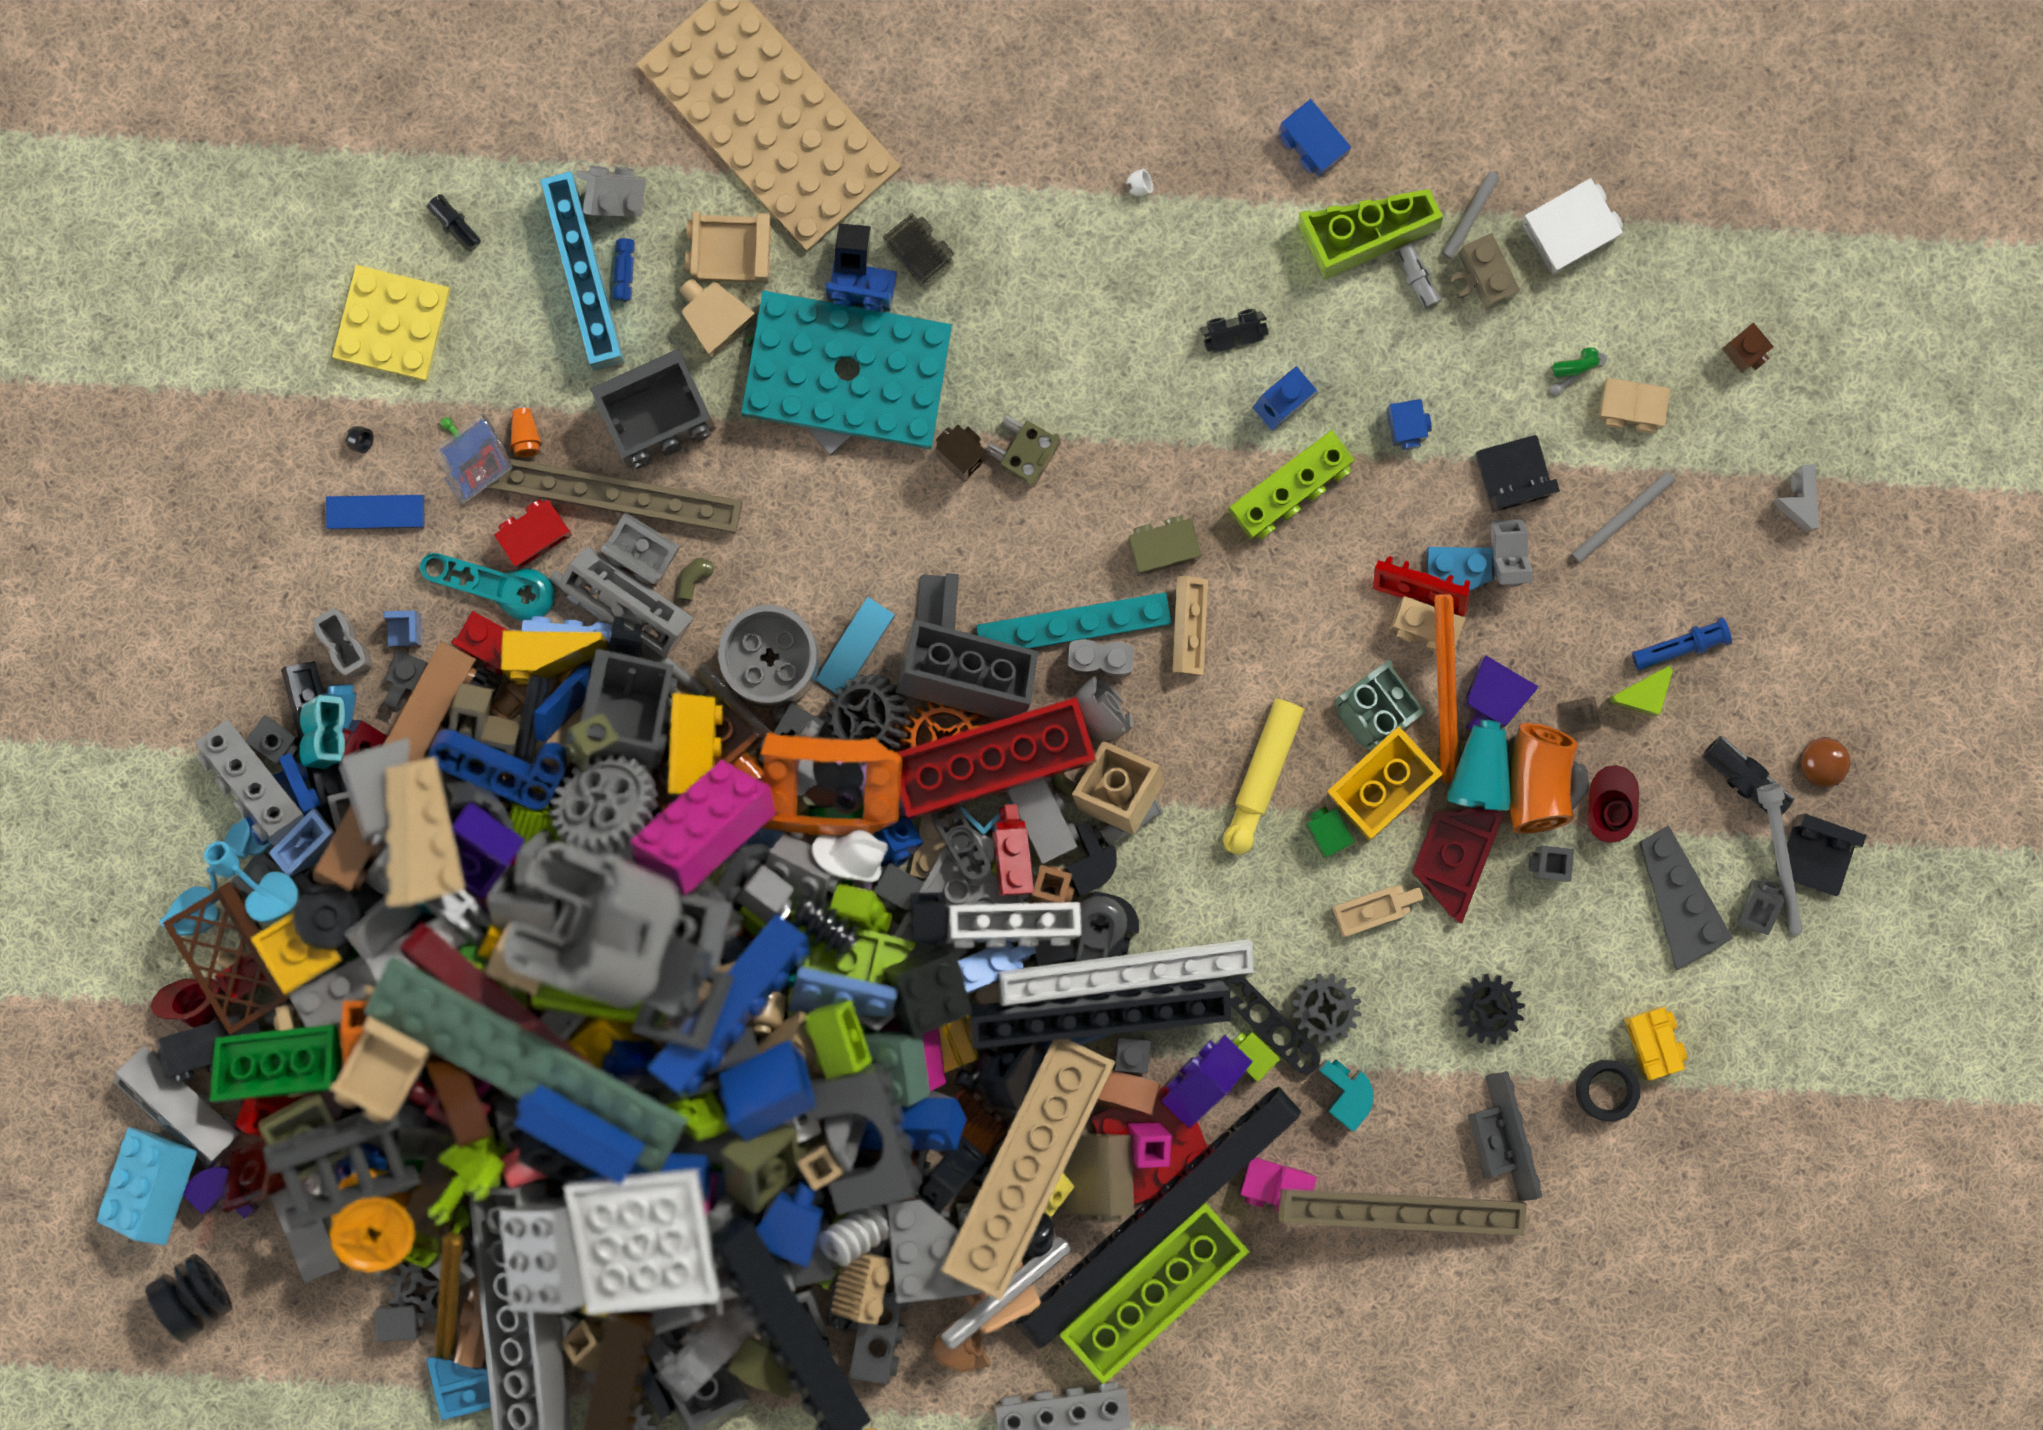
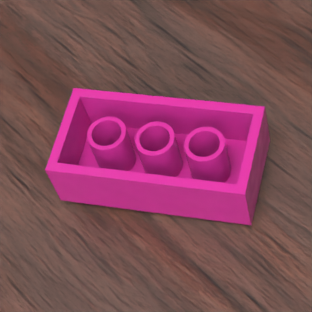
(704, 826)

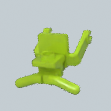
(477, 1168)

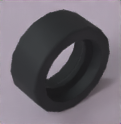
(1631, 1099)

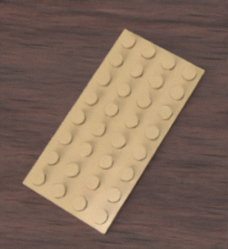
(769, 117)

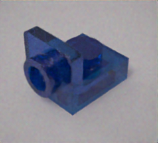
(628, 1058)

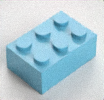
(146, 1186)

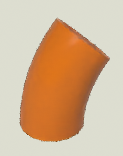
(1541, 779)

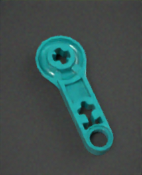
(497, 586)

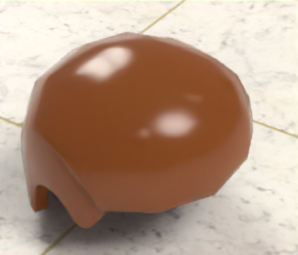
(1825, 762)

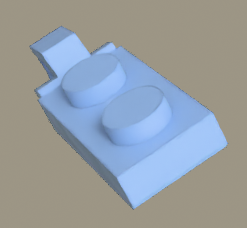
(544, 624)
(983, 967)

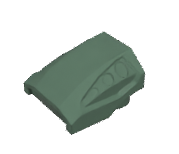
(1377, 706)

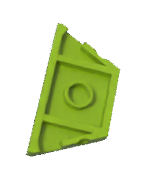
(864, 960)

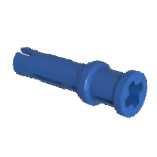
(1695, 641)

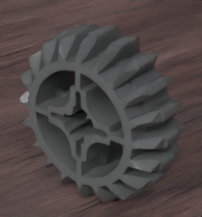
(881, 698)

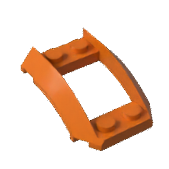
(782, 773)

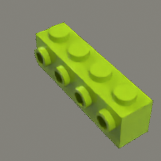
(1291, 485)

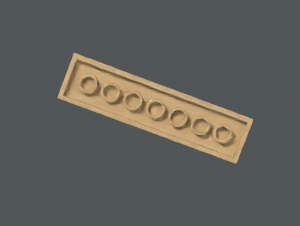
(1028, 1168)

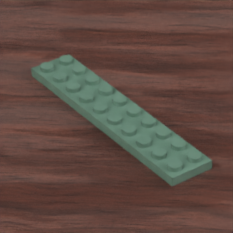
(515, 1057)

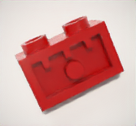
(482, 640)

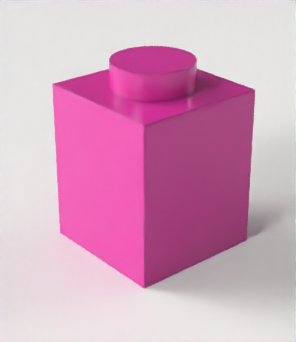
(1150, 1145)

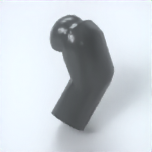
(1579, 783)

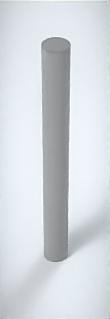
(1623, 517)

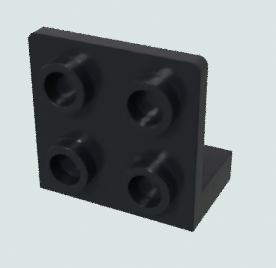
(1515, 473)
(1821, 853)

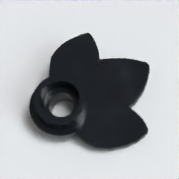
(833, 782)

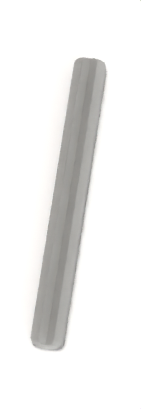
(990, 1306)

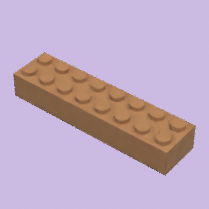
(420, 723)

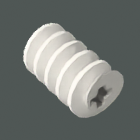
(854, 1235)

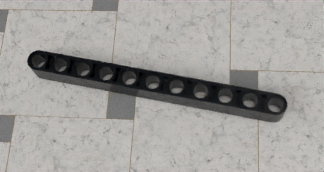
(1159, 1216)

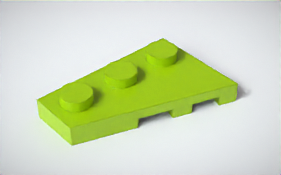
(703, 1115)

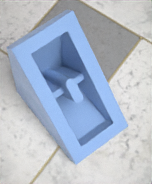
(303, 844)

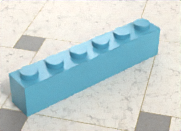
(582, 271)

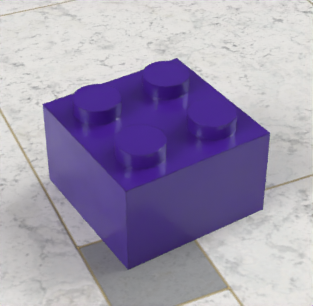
(483, 849)
(1205, 1080)

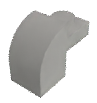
(1510, 552)

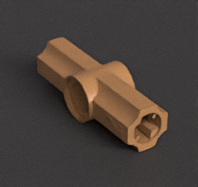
(471, 1343)

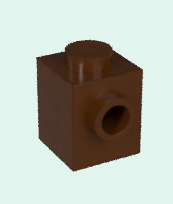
(1748, 349)

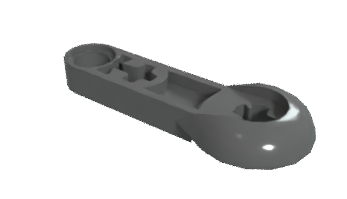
(1096, 942)

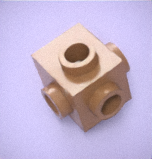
(1052, 879)

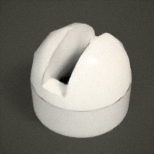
(1140, 182)

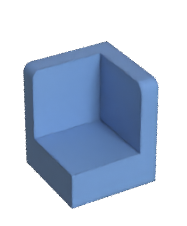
(403, 628)

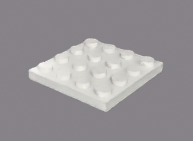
(642, 1242)

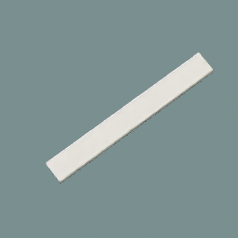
(1125, 972)

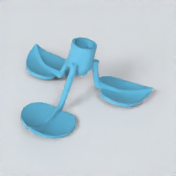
(269, 900)

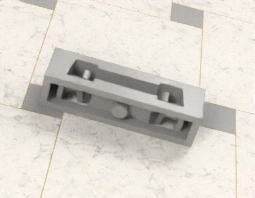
(627, 599)

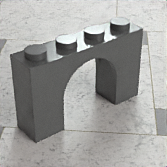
(869, 1095)

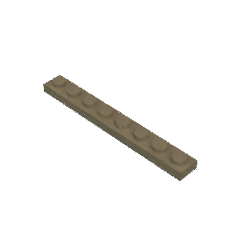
(621, 495)
(1401, 1212)

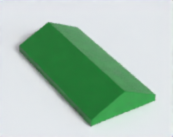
(275, 1063)

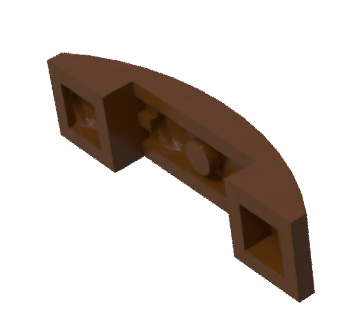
(458, 1100)

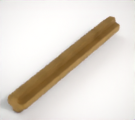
(448, 1295)

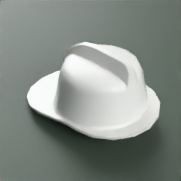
(850, 856)

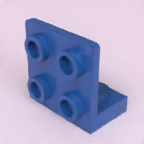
(870, 290)

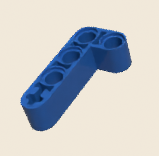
(498, 762)

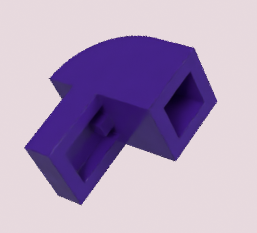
(208, 1189)

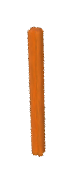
(1446, 686)

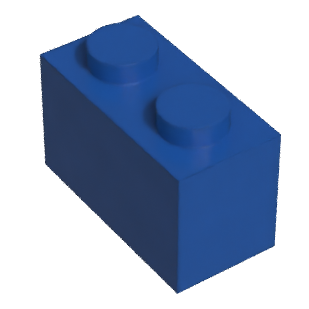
(1313, 139)

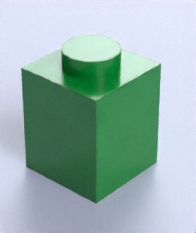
(1328, 831)

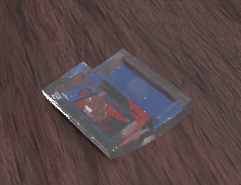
(473, 458)

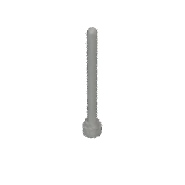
(1771, 798)

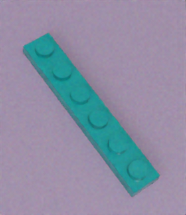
(1081, 622)

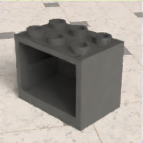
(653, 409)
(636, 702)

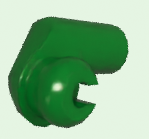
(1579, 366)

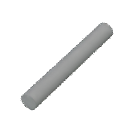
(1470, 215)

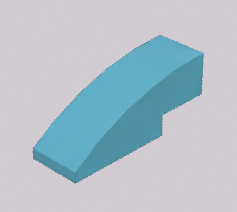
(855, 645)

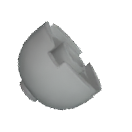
(1102, 711)

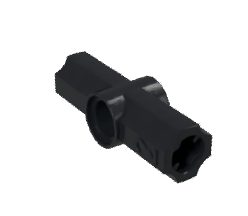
(1741, 771)

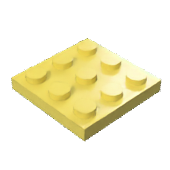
(391, 323)

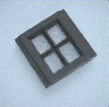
(688, 1031)

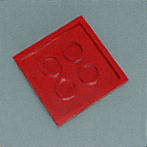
(1185, 1144)

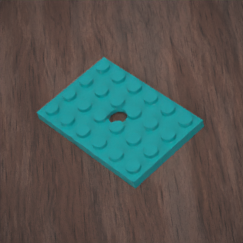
(796, 380)

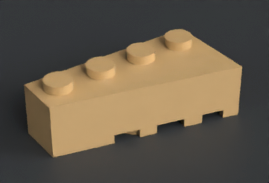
(419, 835)

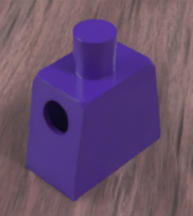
(1496, 693)

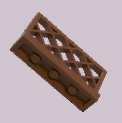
(234, 907)

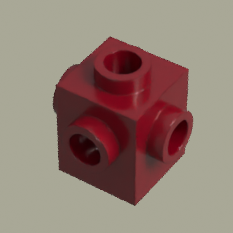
(361, 734)

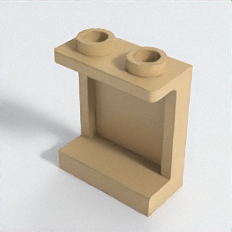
(729, 248)
(380, 1071)

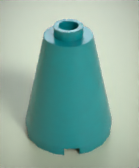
(1483, 769)

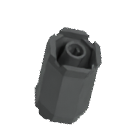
(461, 792)

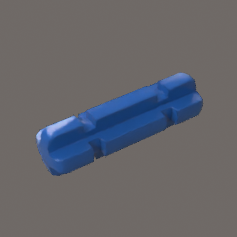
(623, 269)

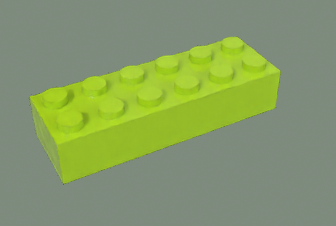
(1153, 1293)

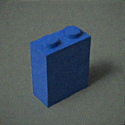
(766, 1091)

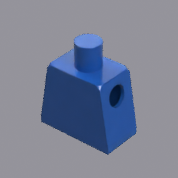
(1285, 398)
(793, 1225)

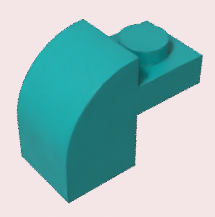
(1354, 1100)

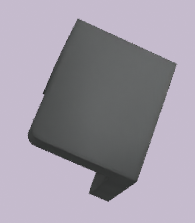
(396, 1323)

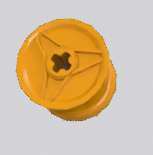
(372, 1230)

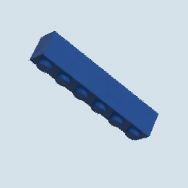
(756, 976)

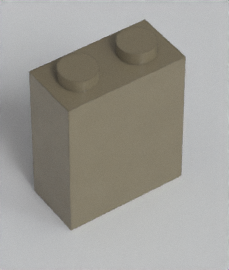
(1101, 1177)

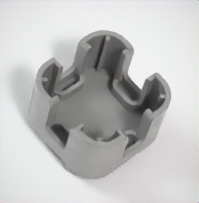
(607, 930)

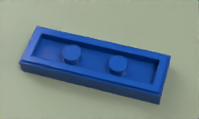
(375, 512)
(561, 703)

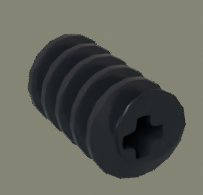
(826, 927)

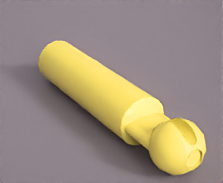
(1262, 775)

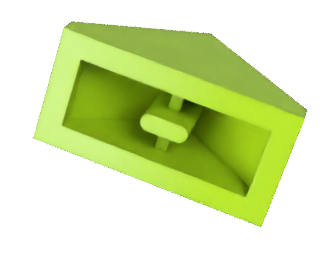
(1646, 695)

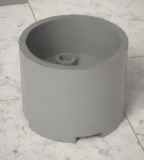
(748, 642)

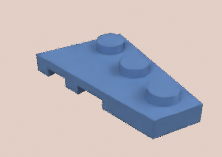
(821, 989)

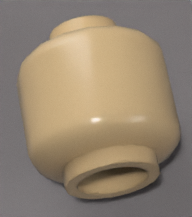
(771, 1017)

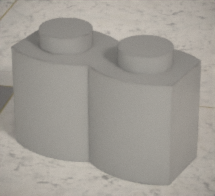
(340, 636)
(1110, 659)

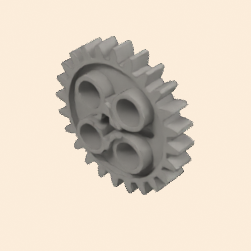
(604, 804)

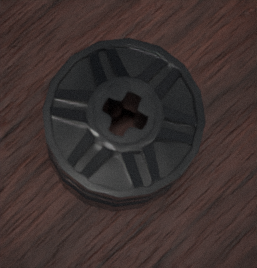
(185, 1300)

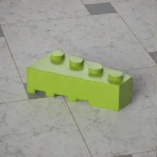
(1366, 230)

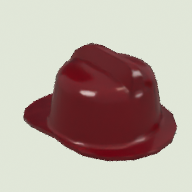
(1613, 804)
(185, 1002)

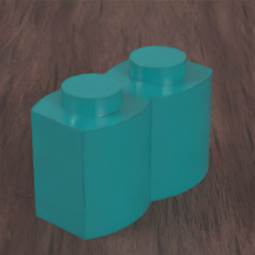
(321, 725)

